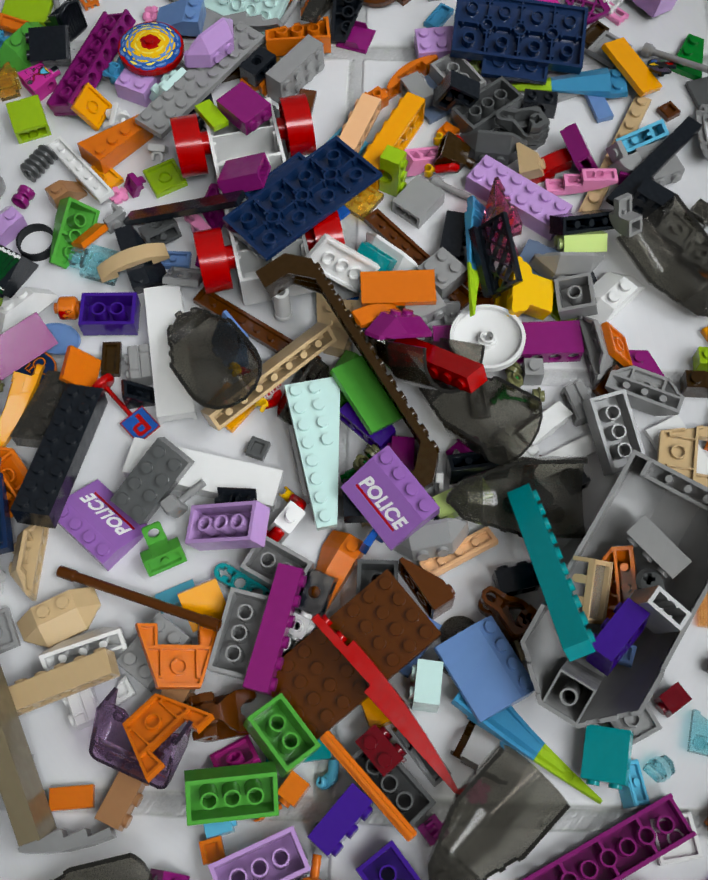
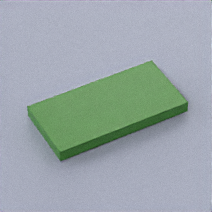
(365, 395)

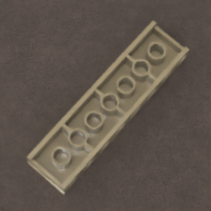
(19, 777)

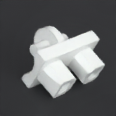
(115, 116)

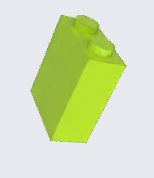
(28, 119)

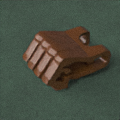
(500, 611)
(227, 714)

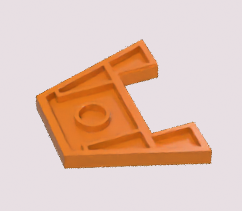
(176, 664)
(155, 723)

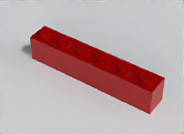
(451, 367)

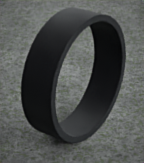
(26, 231)

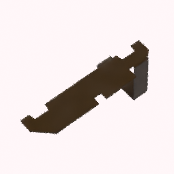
(461, 745)

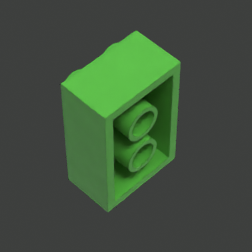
(281, 735)

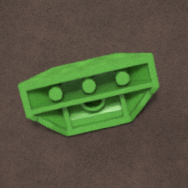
(15, 48)

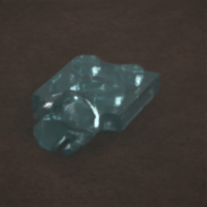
(89, 259)

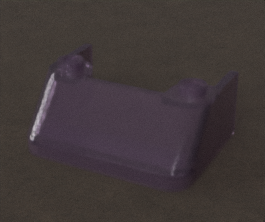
(112, 747)

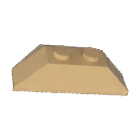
(29, 559)
(60, 617)

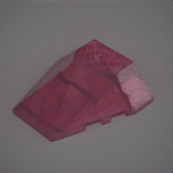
(495, 205)

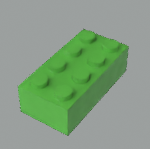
(231, 793)

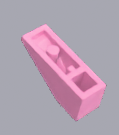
(418, 158)

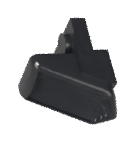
(69, 14)

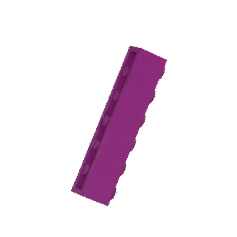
(274, 629)

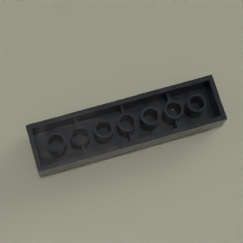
(59, 456)

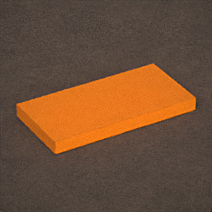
(398, 287)

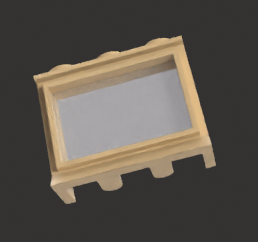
(596, 588)

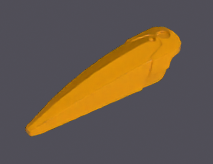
(18, 398)

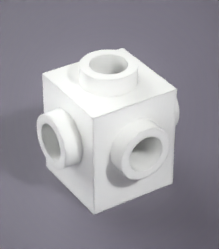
(303, 625)

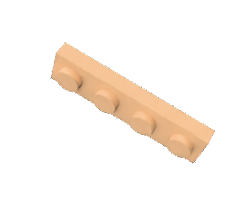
(468, 549)

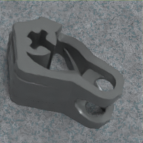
(527, 122)

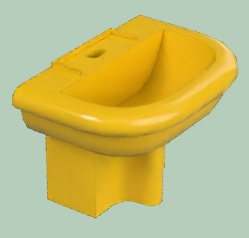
(529, 297)

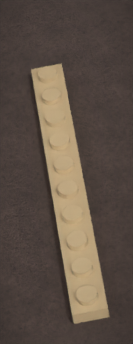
(630, 123)

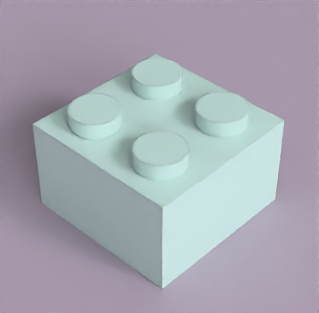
(427, 685)

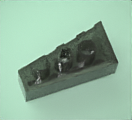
(39, 411)

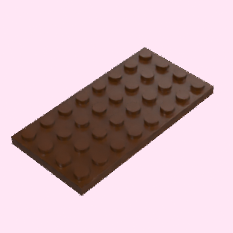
(324, 683)

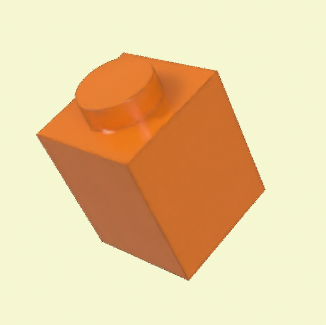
(292, 790)

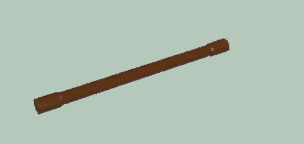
(202, 619)

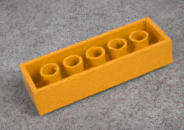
(398, 130)

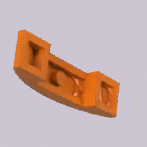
(421, 65)
(366, 315)

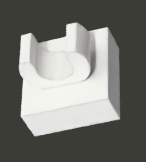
(158, 149)

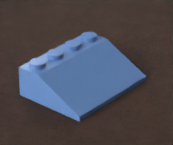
(485, 669)

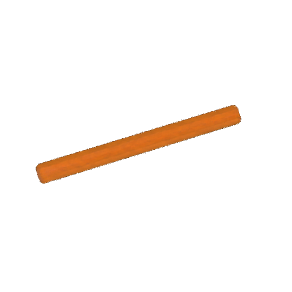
(368, 786)

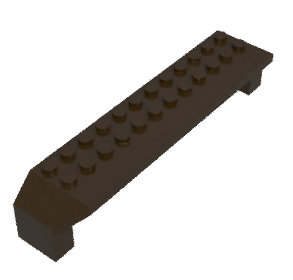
(302, 271)

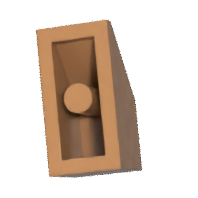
(64, 189)

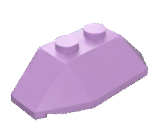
(211, 45)

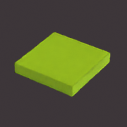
(165, 178)

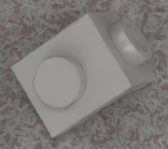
(115, 219)
(452, 312)

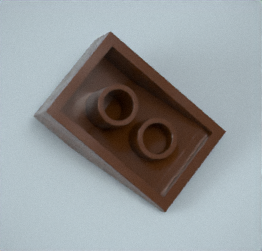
(427, 588)

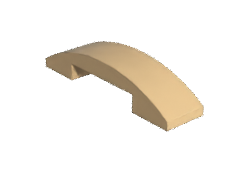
(131, 257)

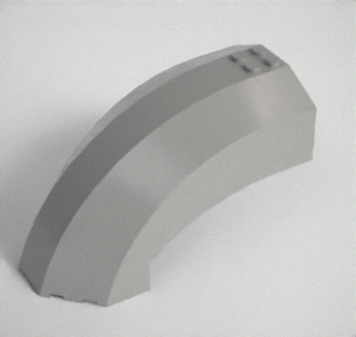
(680, 511)

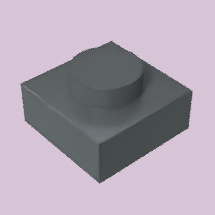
(257, 448)

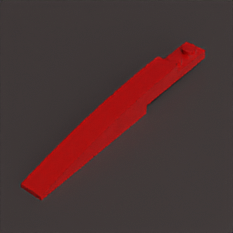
(386, 698)

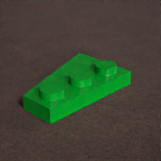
(691, 50)

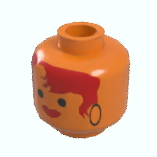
(67, 308)

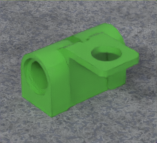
(162, 552)

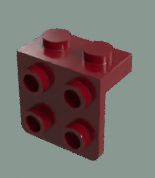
(380, 749)

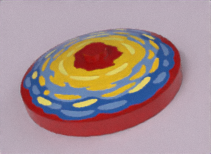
(151, 48)

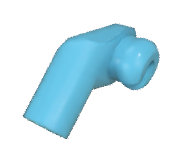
(329, 778)

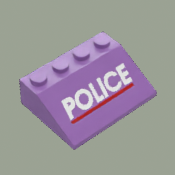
(390, 498)
(99, 524)

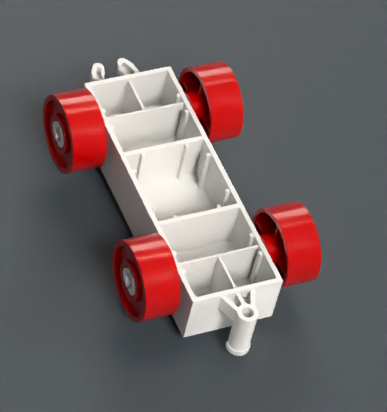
(229, 143)

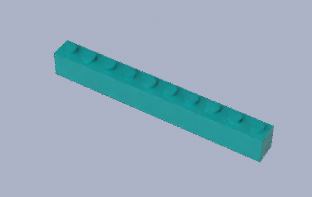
(551, 573)

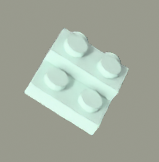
(166, 83)

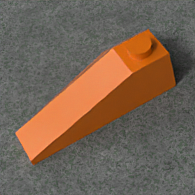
(338, 559)

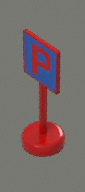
(137, 424)

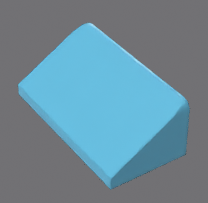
(171, 594)
(636, 792)

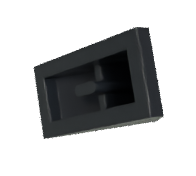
(137, 394)

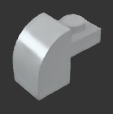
(621, 159)
(623, 218)

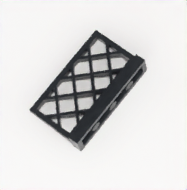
(485, 258)

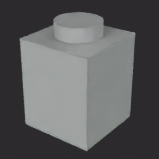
(532, 371)

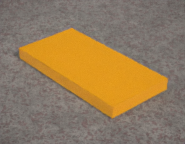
(631, 67)

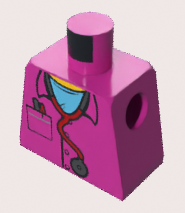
(39, 80)

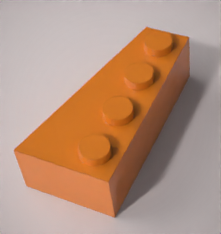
(283, 39)
(113, 144)

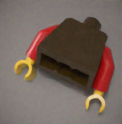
(450, 156)

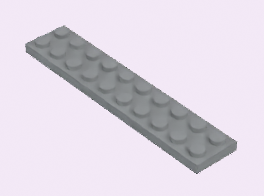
(197, 84)

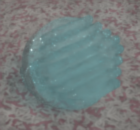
(659, 768)

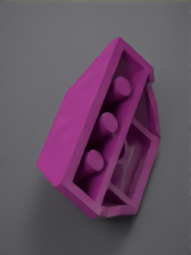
(398, 325)

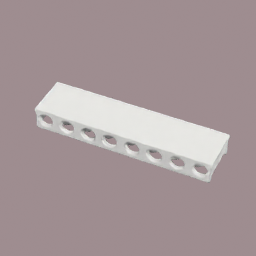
(171, 398)
(217, 472)

